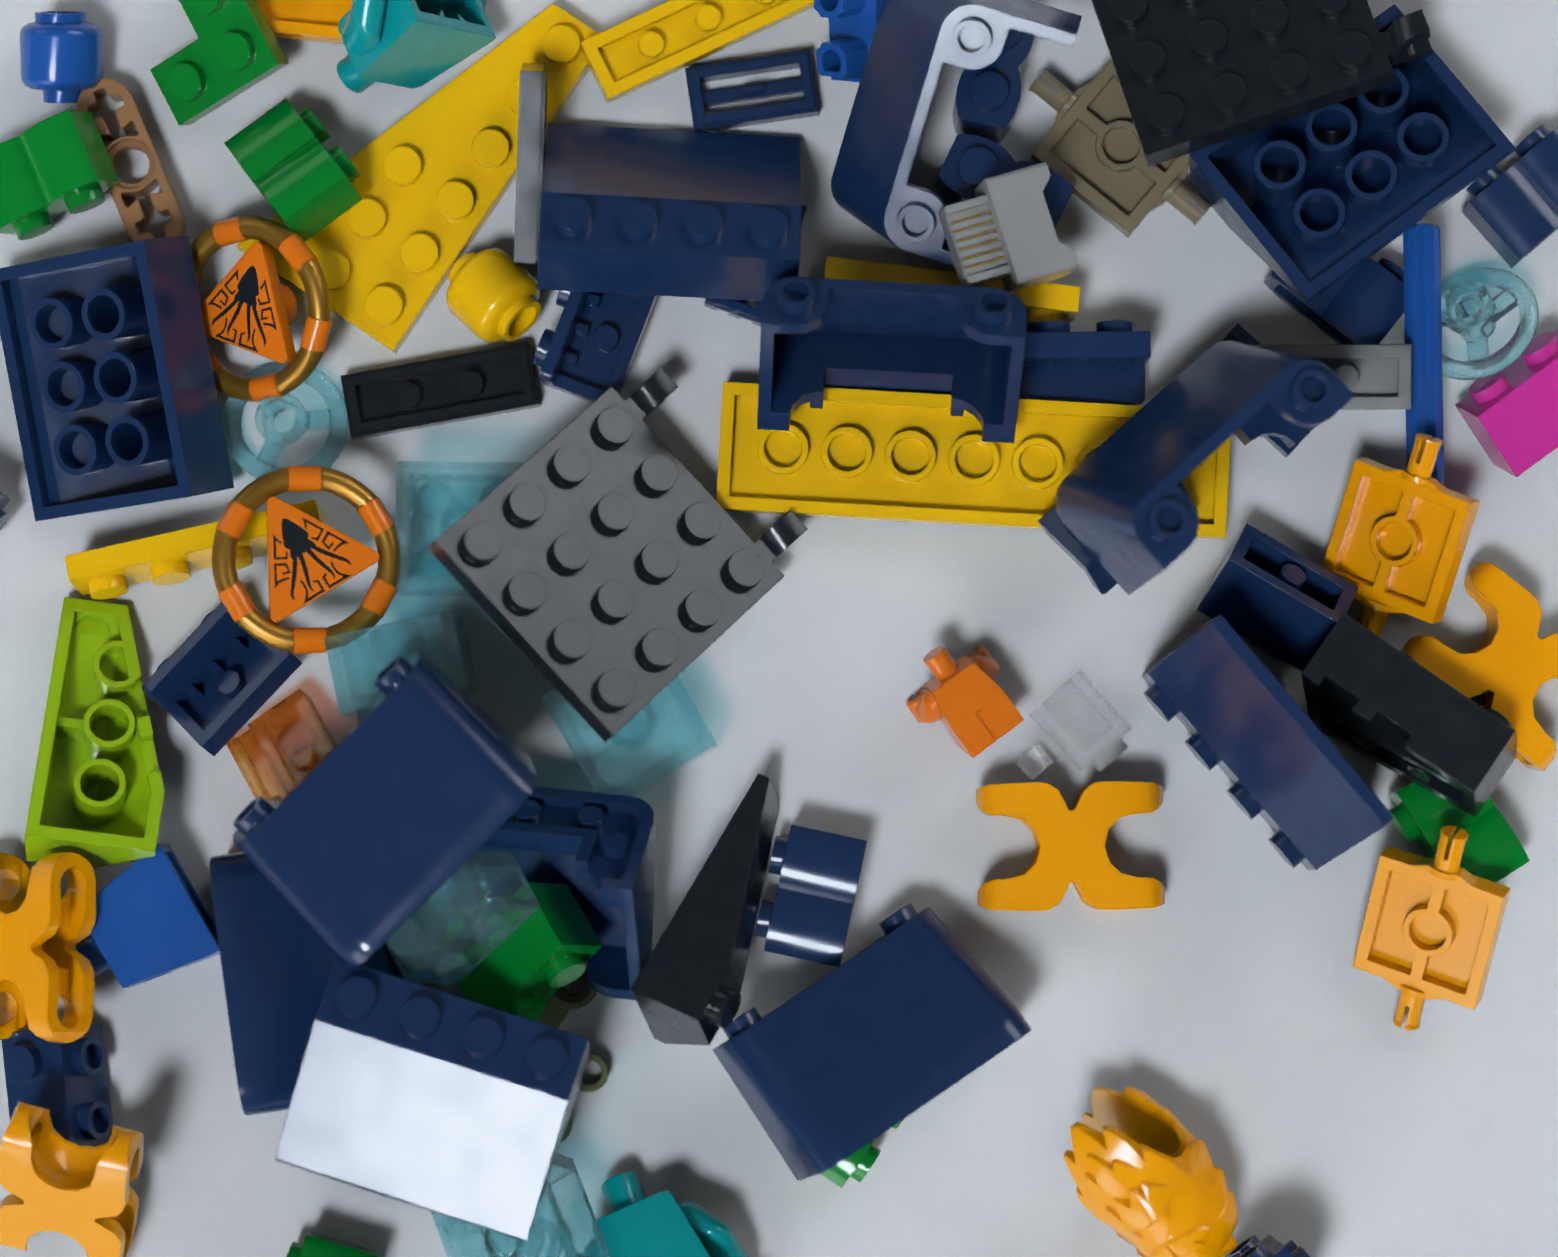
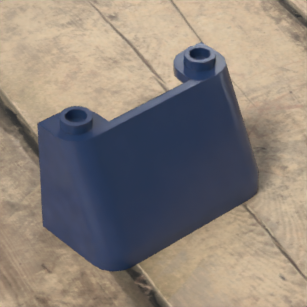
(892, 339)
(1126, 492)
(388, 809)
(606, 858)
(272, 980)
(868, 1042)

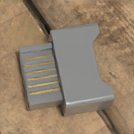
(1007, 233)

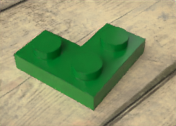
(227, 59)

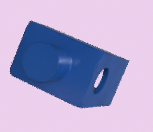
(149, 922)

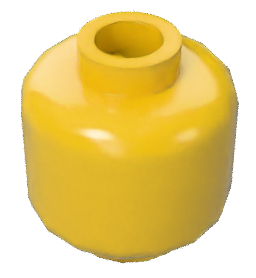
(493, 295)

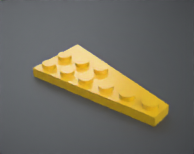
(436, 182)

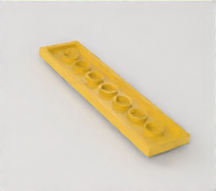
(916, 463)

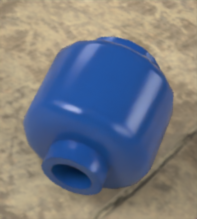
(61, 55)

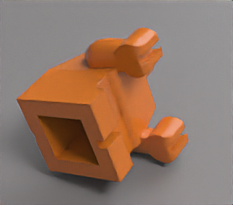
(965, 699)

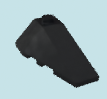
(702, 957)

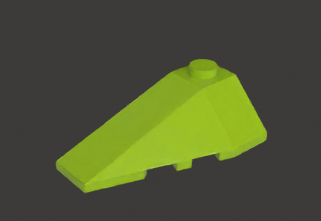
(97, 756)

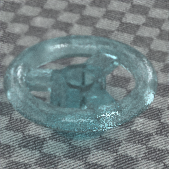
(1474, 314)
(331, 419)

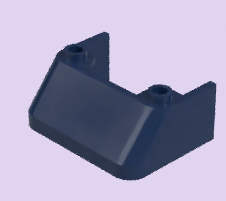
(896, 98)

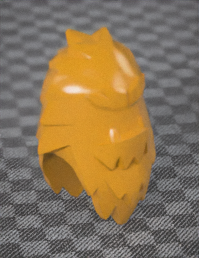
(1150, 1178)

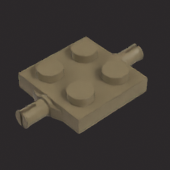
(1102, 155)

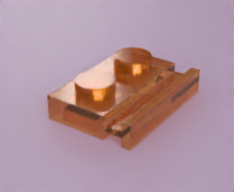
(282, 746)

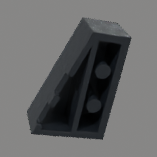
(1406, 717)

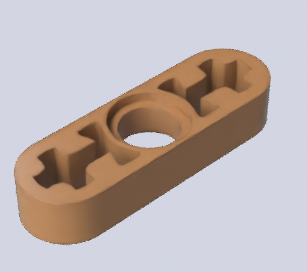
(130, 117)

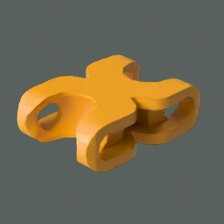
(1507, 664)
(1070, 846)
(40, 946)
(68, 1185)

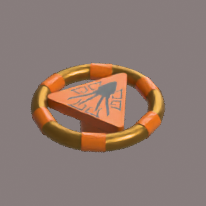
(257, 309)
(305, 557)

